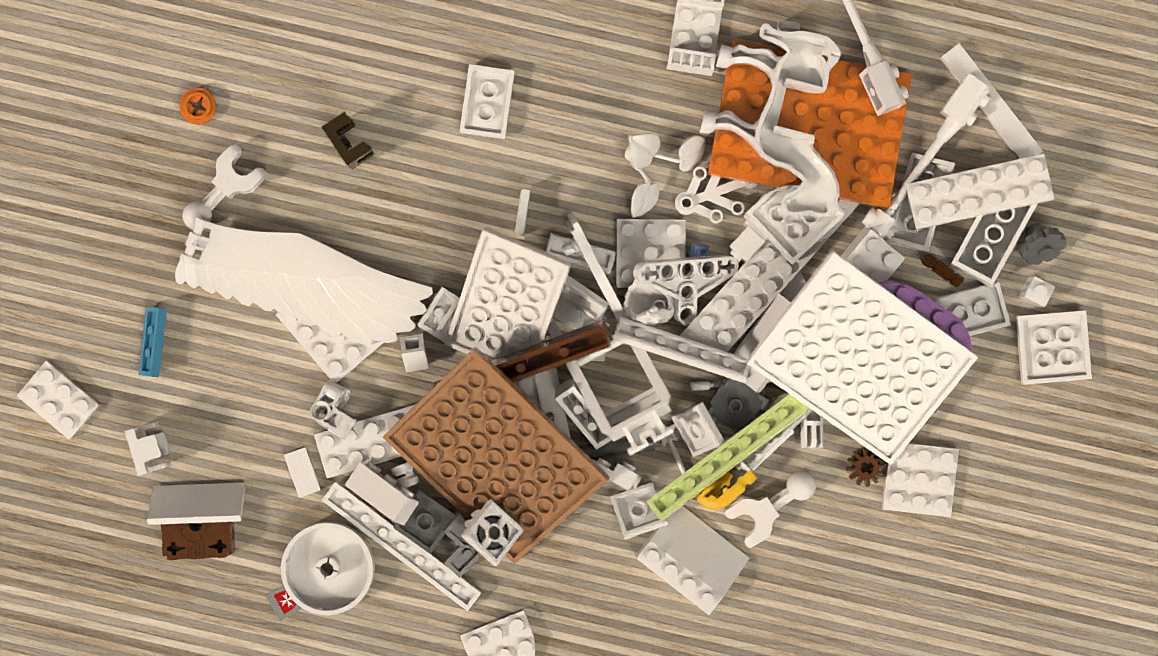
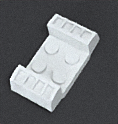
(695, 36)

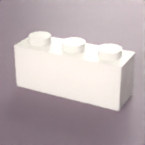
(575, 406)
(382, 492)

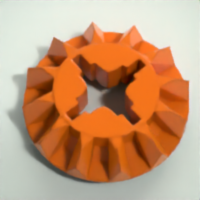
(187, 109)

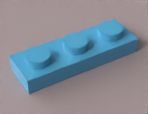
(152, 341)

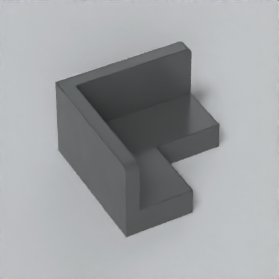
(463, 555)

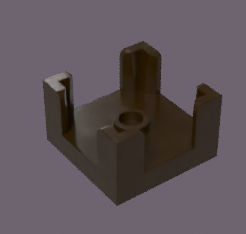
(335, 129)

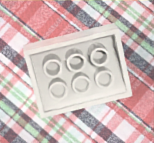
(693, 559)

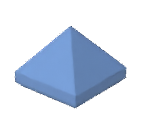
(696, 251)

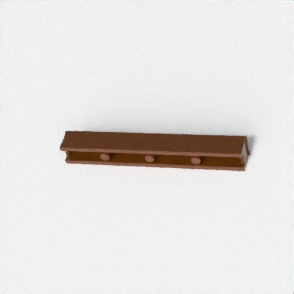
(554, 351)

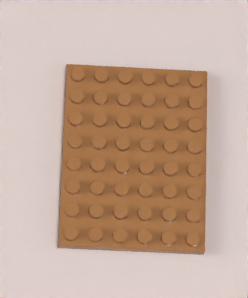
(490, 442)

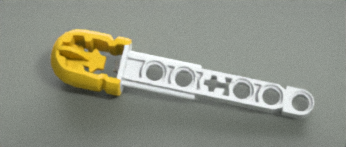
(711, 496)

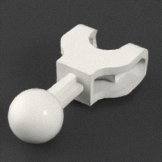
(227, 184)
(764, 510)

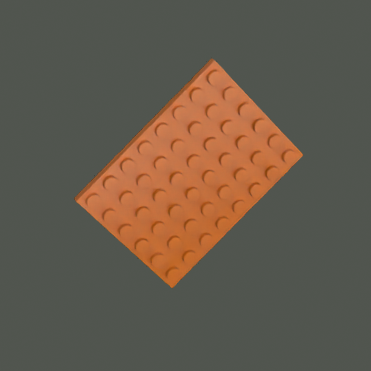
(845, 127)

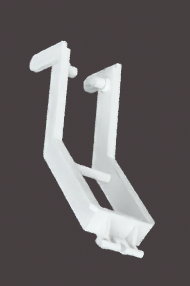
(640, 415)

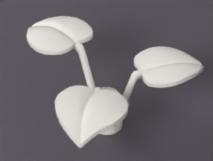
(640, 154)

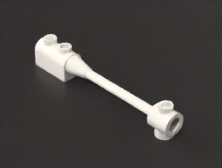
(879, 75)
(958, 112)

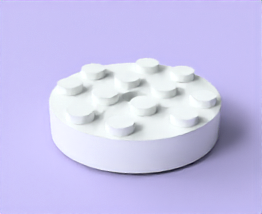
(304, 573)

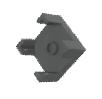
(735, 404)
(426, 522)

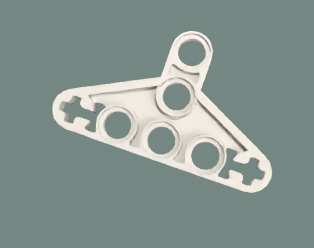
(696, 279)

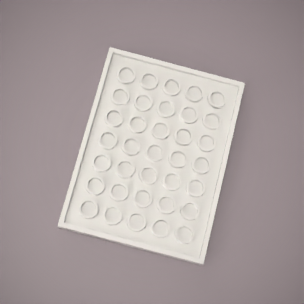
(861, 358)

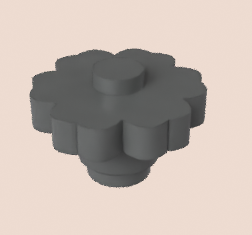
(1041, 244)

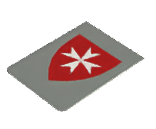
(282, 603)

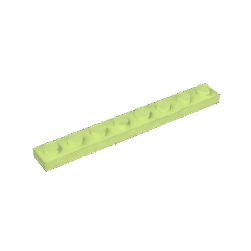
(726, 456)

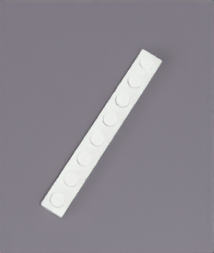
(400, 546)

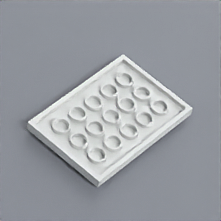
(506, 297)

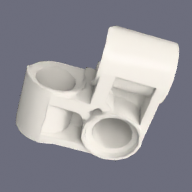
(333, 398)

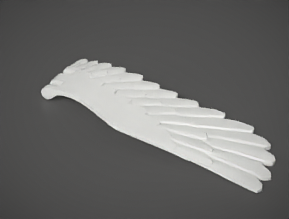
(303, 280)

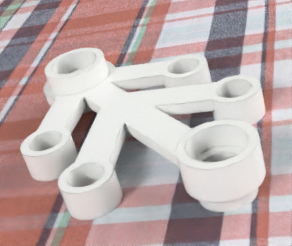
(712, 194)

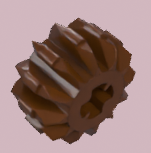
(863, 475)

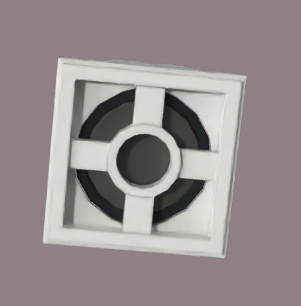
(491, 534)

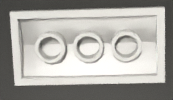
(906, 233)

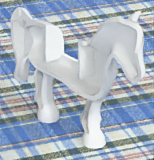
(785, 148)

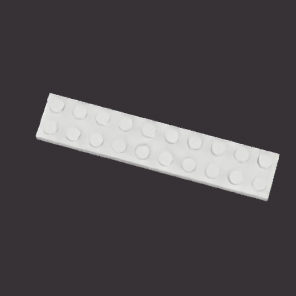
(751, 292)
(366, 442)

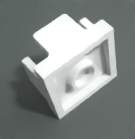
(147, 448)

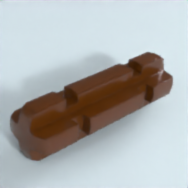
(942, 270)

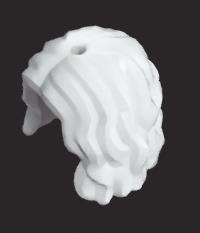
(647, 304)

